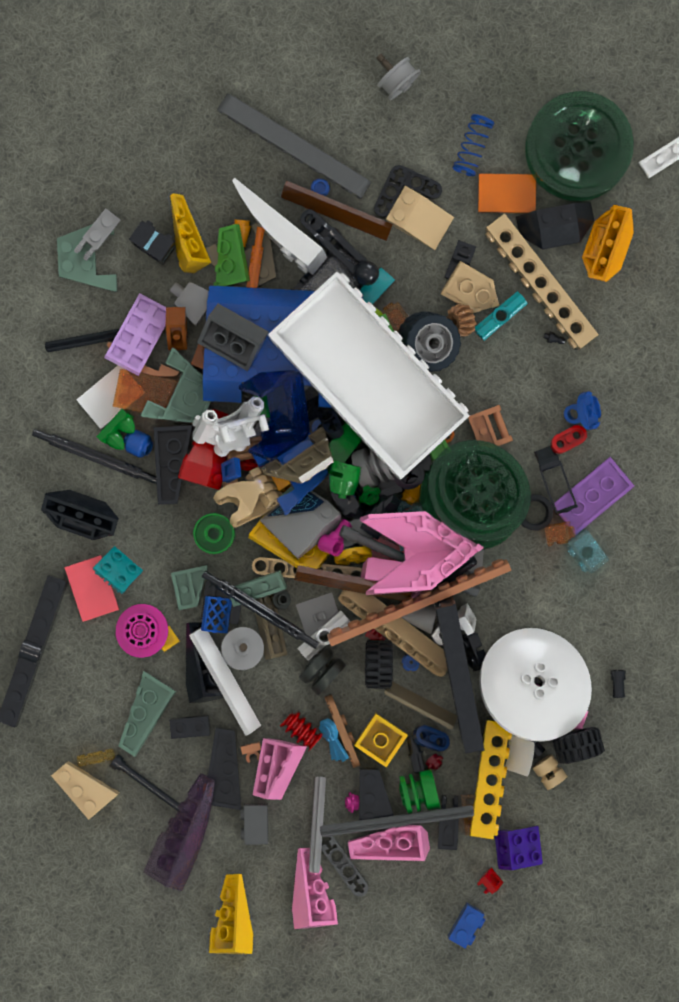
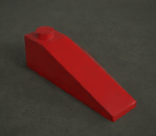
(203, 465)

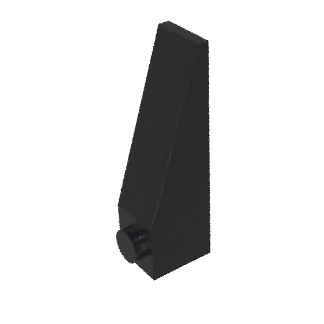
(199, 681)

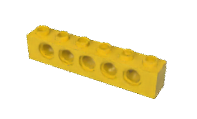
(477, 828)

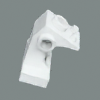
(467, 623)

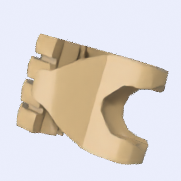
(253, 497)

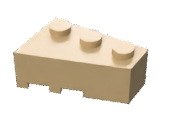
(84, 789)

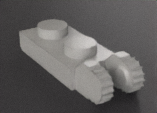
(98, 233)

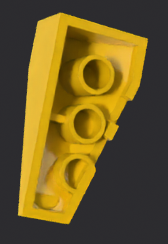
(189, 245)
(234, 925)

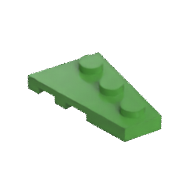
(232, 262)

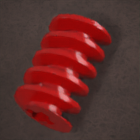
(301, 730)

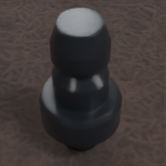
(551, 337)

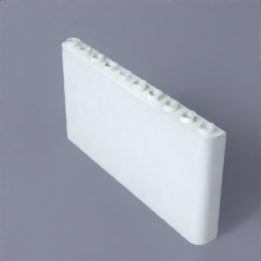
(368, 375)

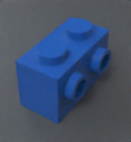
(466, 925)

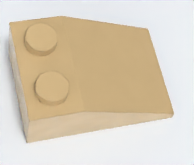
(419, 218)

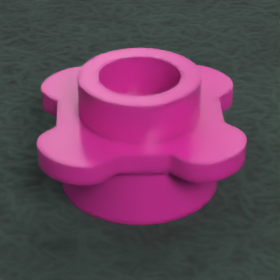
(352, 802)

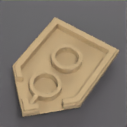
(470, 288)

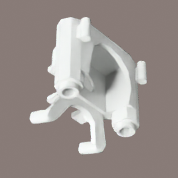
(230, 431)

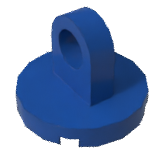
(587, 409)

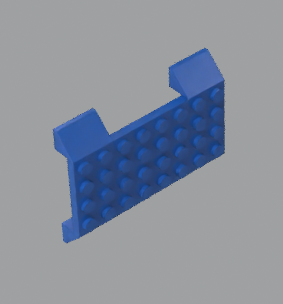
(267, 310)

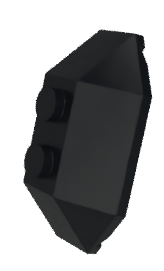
(556, 225)
(80, 514)

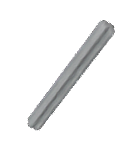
(317, 822)

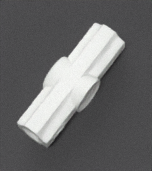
(338, 620)

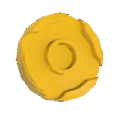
(354, 554)

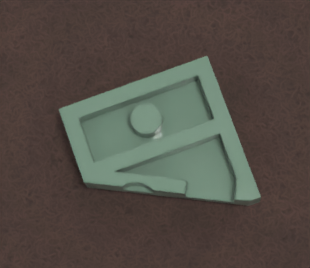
(188, 586)

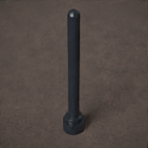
(119, 764)

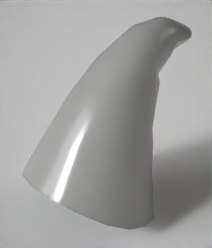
(422, 618)

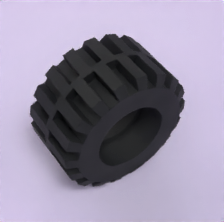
(378, 664)
(578, 745)

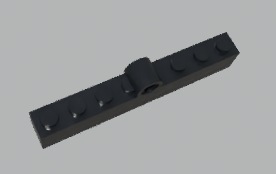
(32, 650)

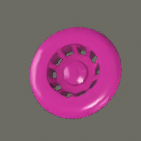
(141, 630)

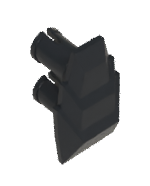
(385, 505)

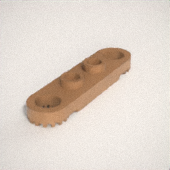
(341, 722)

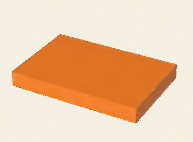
(506, 193)

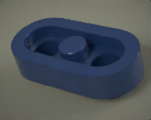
(429, 738)

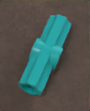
(509, 307)

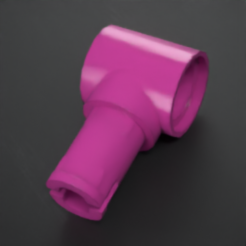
(333, 543)

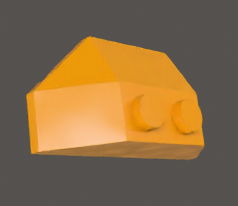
(608, 243)

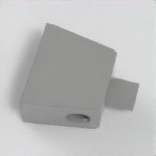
(193, 299)

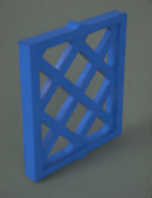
(212, 608)

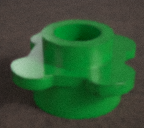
(373, 498)

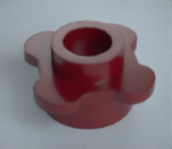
(434, 762)

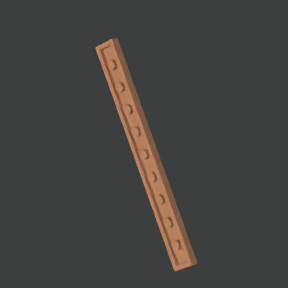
(412, 604)

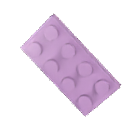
(138, 335)

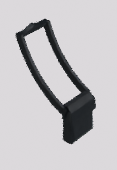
(547, 460)

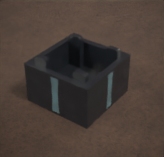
(153, 242)

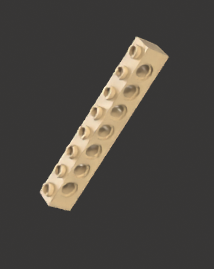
(575, 316)

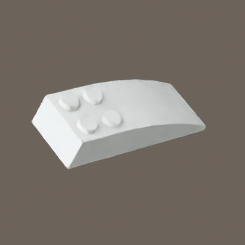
(290, 240)

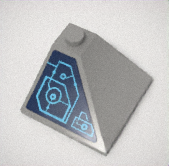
(304, 524)

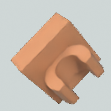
(252, 748)

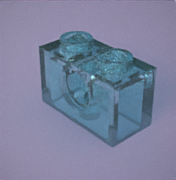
(597, 555)

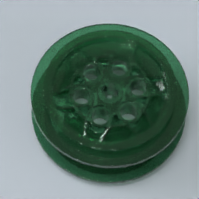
(588, 113)
(443, 495)

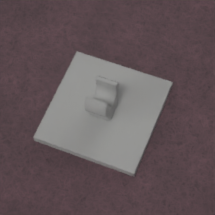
(316, 613)

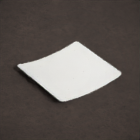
(520, 755)

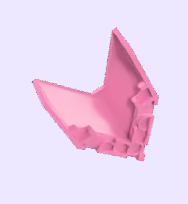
(429, 551)

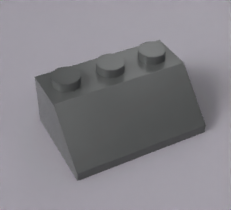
(232, 337)

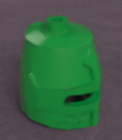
(344, 478)

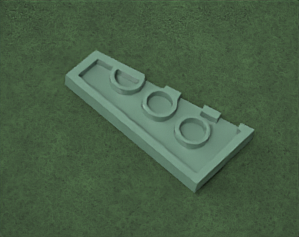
(149, 705)

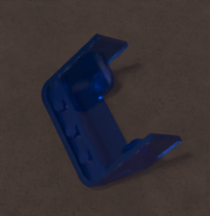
(286, 409)

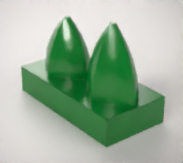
(120, 423)

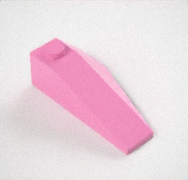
(396, 843)
(310, 901)

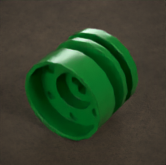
(419, 792)

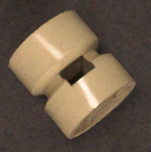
(547, 765)

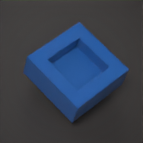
(231, 470)

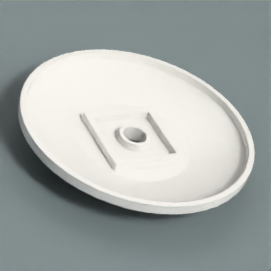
(518, 702)

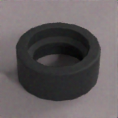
(549, 514)

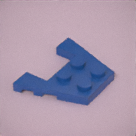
(294, 497)

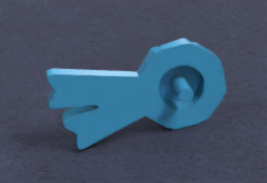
(330, 733)

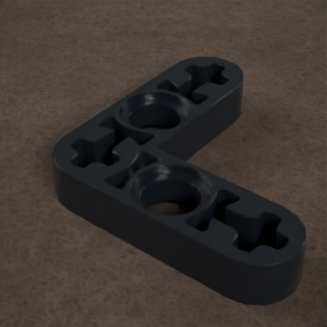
(405, 181)
(316, 411)

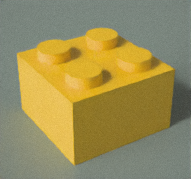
(380, 739)

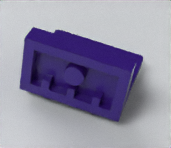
(518, 848)

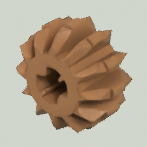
(463, 318)

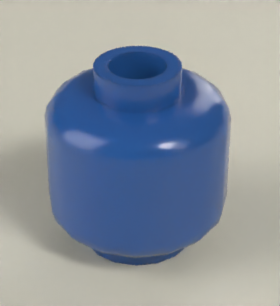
(138, 443)

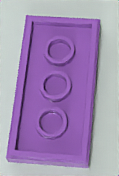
(594, 494)

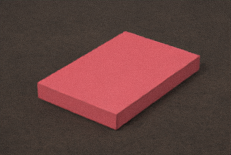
(90, 591)

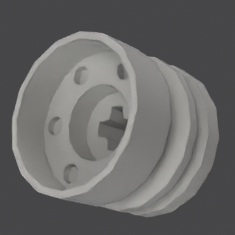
(372, 468)

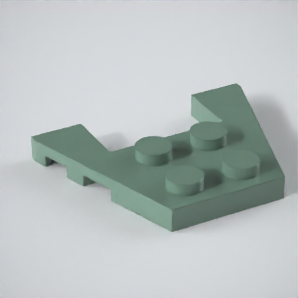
(75, 268)
(187, 396)

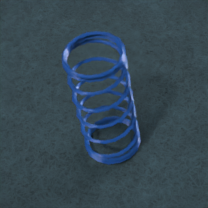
(489, 123)

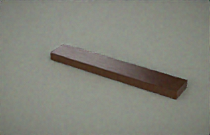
(336, 210)

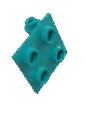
(117, 570)

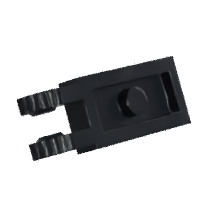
(448, 829)

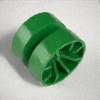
(214, 533)

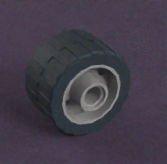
(432, 338)

